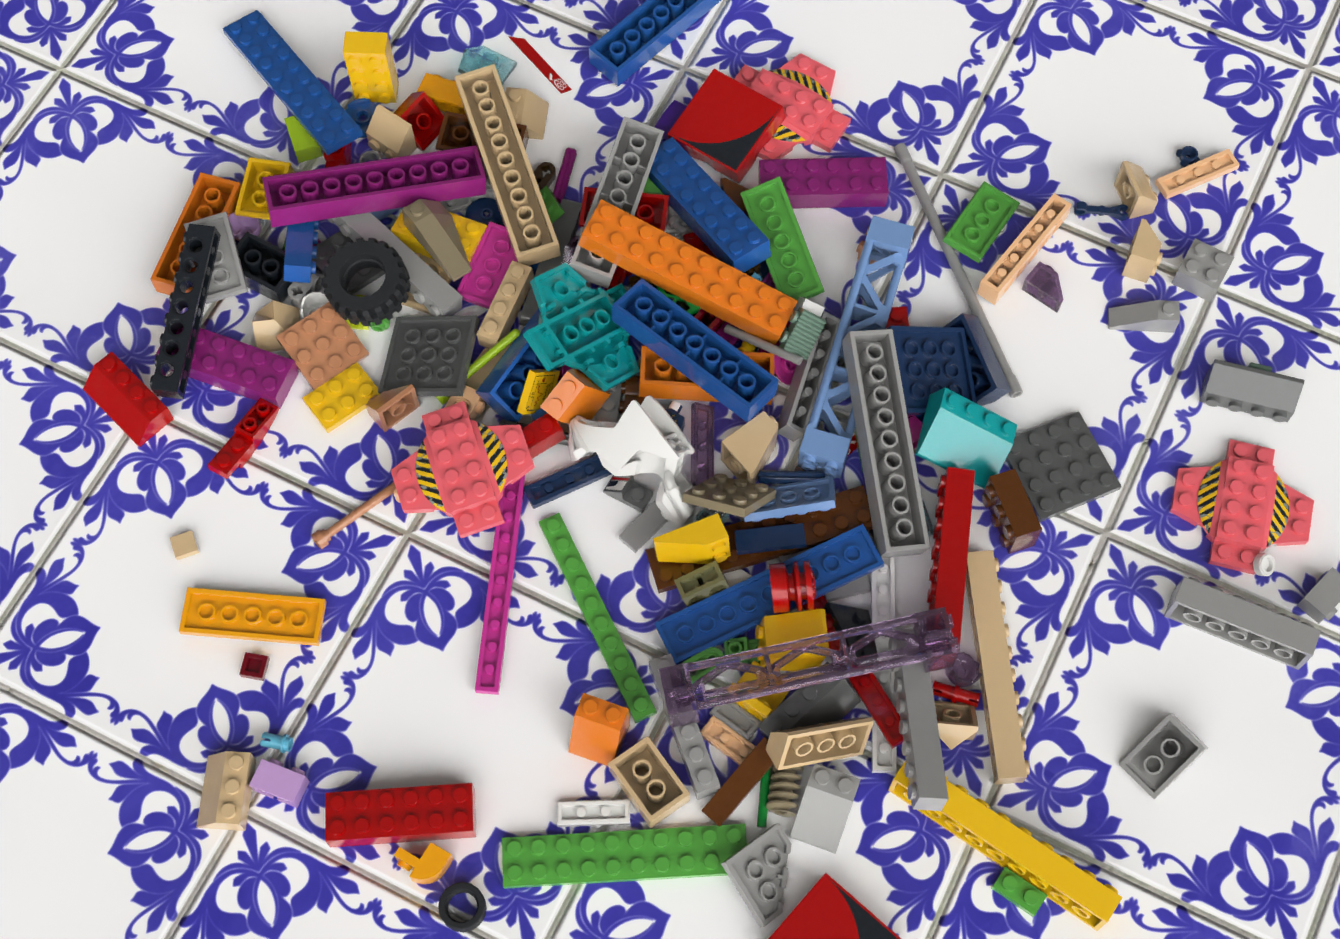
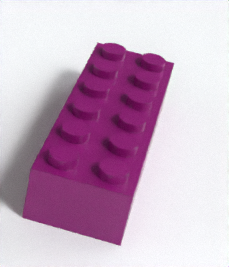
(830, 181)
(241, 368)

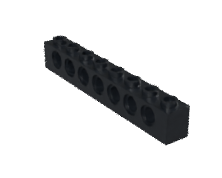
(175, 384)

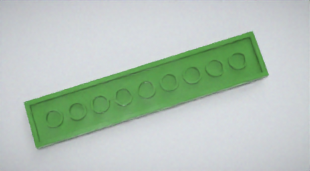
(619, 855)

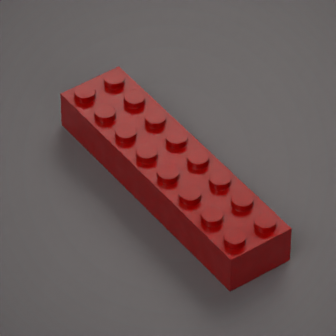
(951, 544)

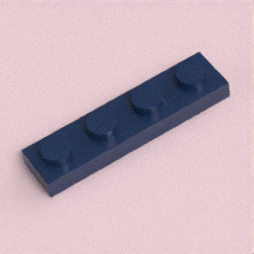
(565, 481)

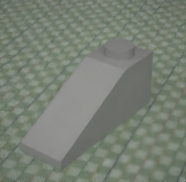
(1145, 316)

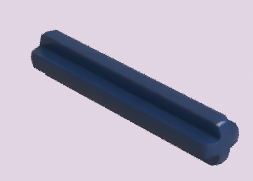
(787, 477)

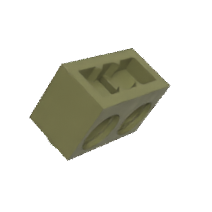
(701, 583)

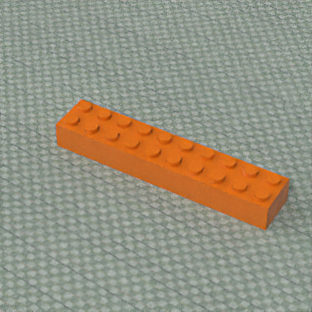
(687, 272)

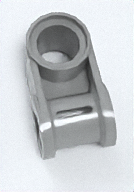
(298, 290)

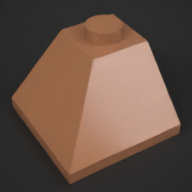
(392, 406)

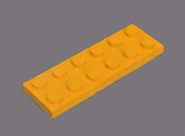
(252, 616)

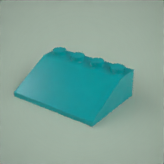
(964, 436)

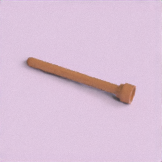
(322, 537)

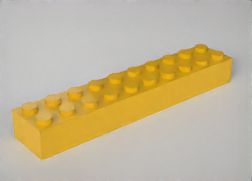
(1018, 851)

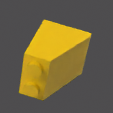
(792, 627)

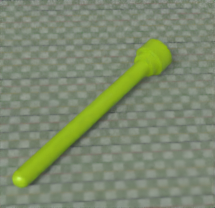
(485, 358)

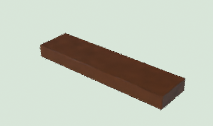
(739, 784)

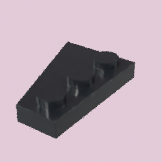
(851, 617)

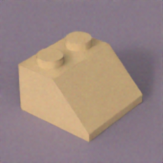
(528, 110)
(390, 134)
(1135, 190)
(1143, 254)

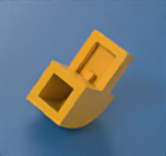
(429, 867)

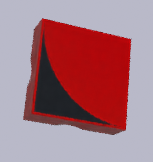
(727, 125)
(831, 914)

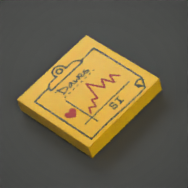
(537, 389)

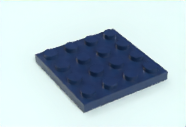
(931, 361)

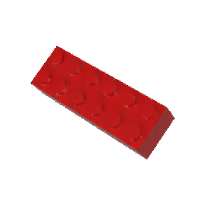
(400, 815)

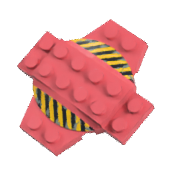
(804, 92)
(462, 469)
(1242, 506)

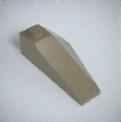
(438, 235)

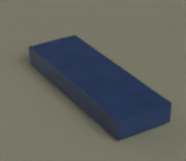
(770, 538)

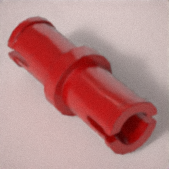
(956, 694)

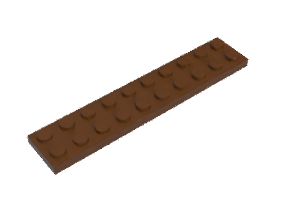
(819, 526)

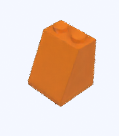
(574, 396)
(598, 729)

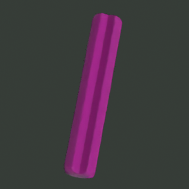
(564, 174)

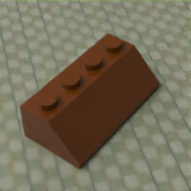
(457, 133)

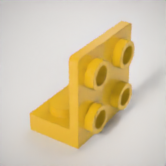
(761, 706)

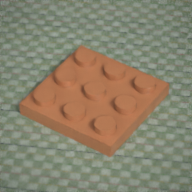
(322, 345)

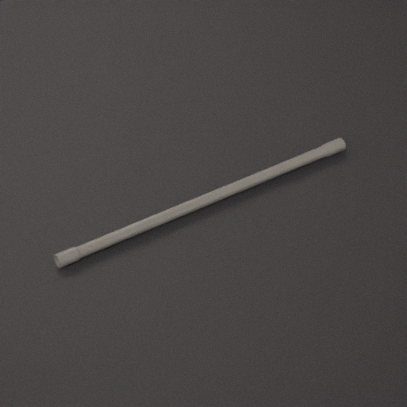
(906, 161)

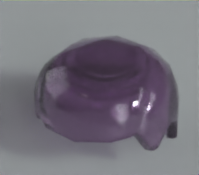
(964, 671)

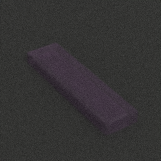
(703, 442)

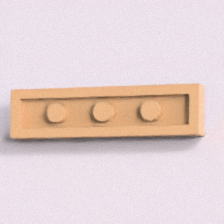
(1197, 174)

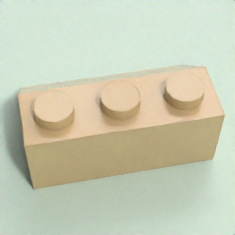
(226, 791)

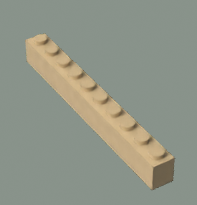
(997, 676)

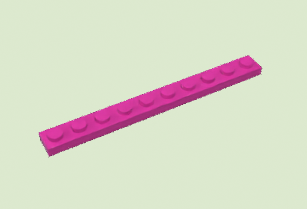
(499, 591)

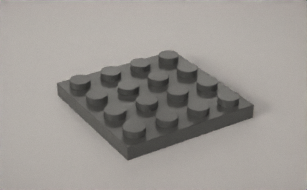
(430, 354)
(1061, 466)

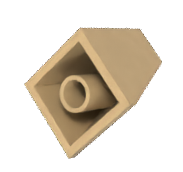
(750, 447)

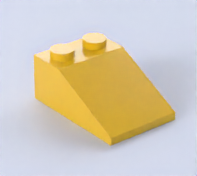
(252, 196)
(694, 543)

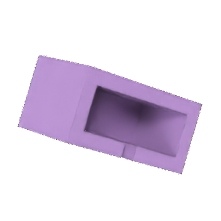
(275, 780)

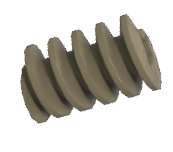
(782, 791)

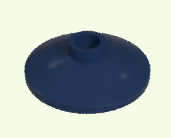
(482, 205)

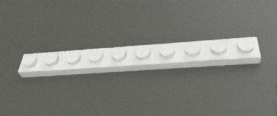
(883, 609)

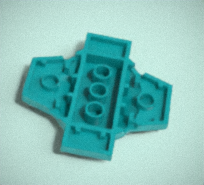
(579, 329)

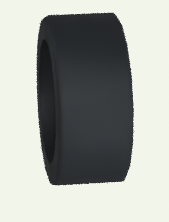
(451, 891)

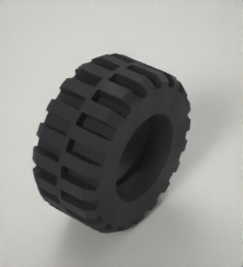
(354, 258)

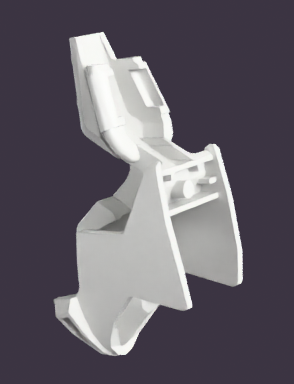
(641, 443)

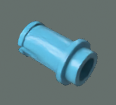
(278, 742)

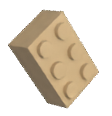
(649, 782)

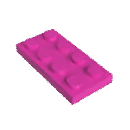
(487, 267)

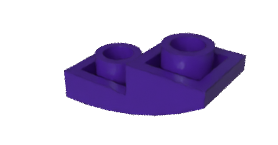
(669, 117)

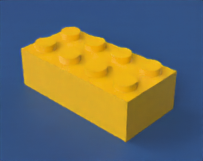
(371, 66)
(468, 230)

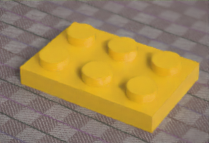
(341, 397)

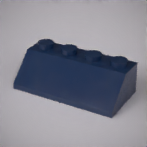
(986, 372)

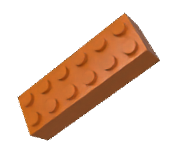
(208, 197)
(666, 382)

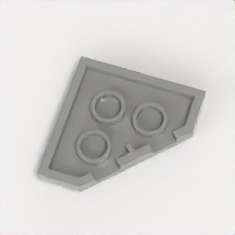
(761, 873)

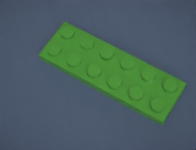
(790, 257)

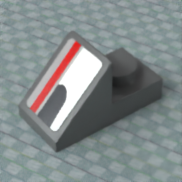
(628, 492)

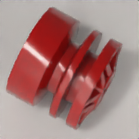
(792, 586)

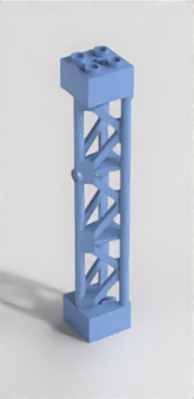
(889, 245)

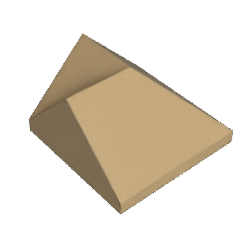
(272, 321)
(956, 722)

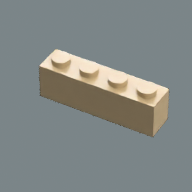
(505, 304)

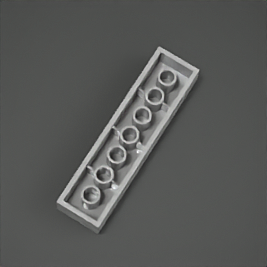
(620, 186)

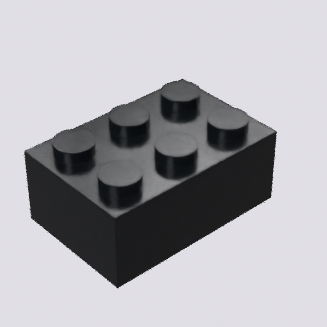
(263, 267)

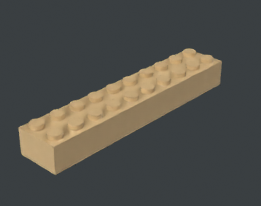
(507, 166)

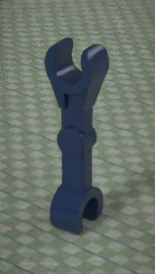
(1083, 208)

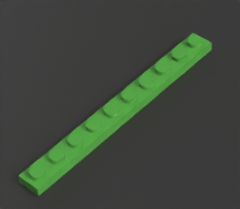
(597, 618)

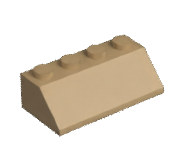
(819, 742)

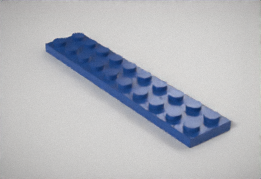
(293, 82)
(747, 602)

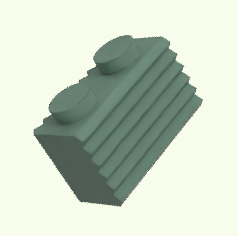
(802, 332)

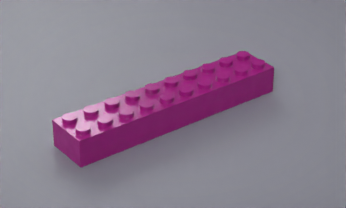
(373, 186)

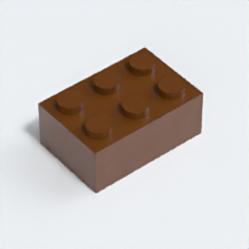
(1011, 511)

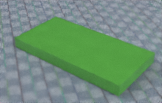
(981, 222)

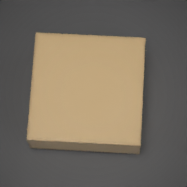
(184, 545)

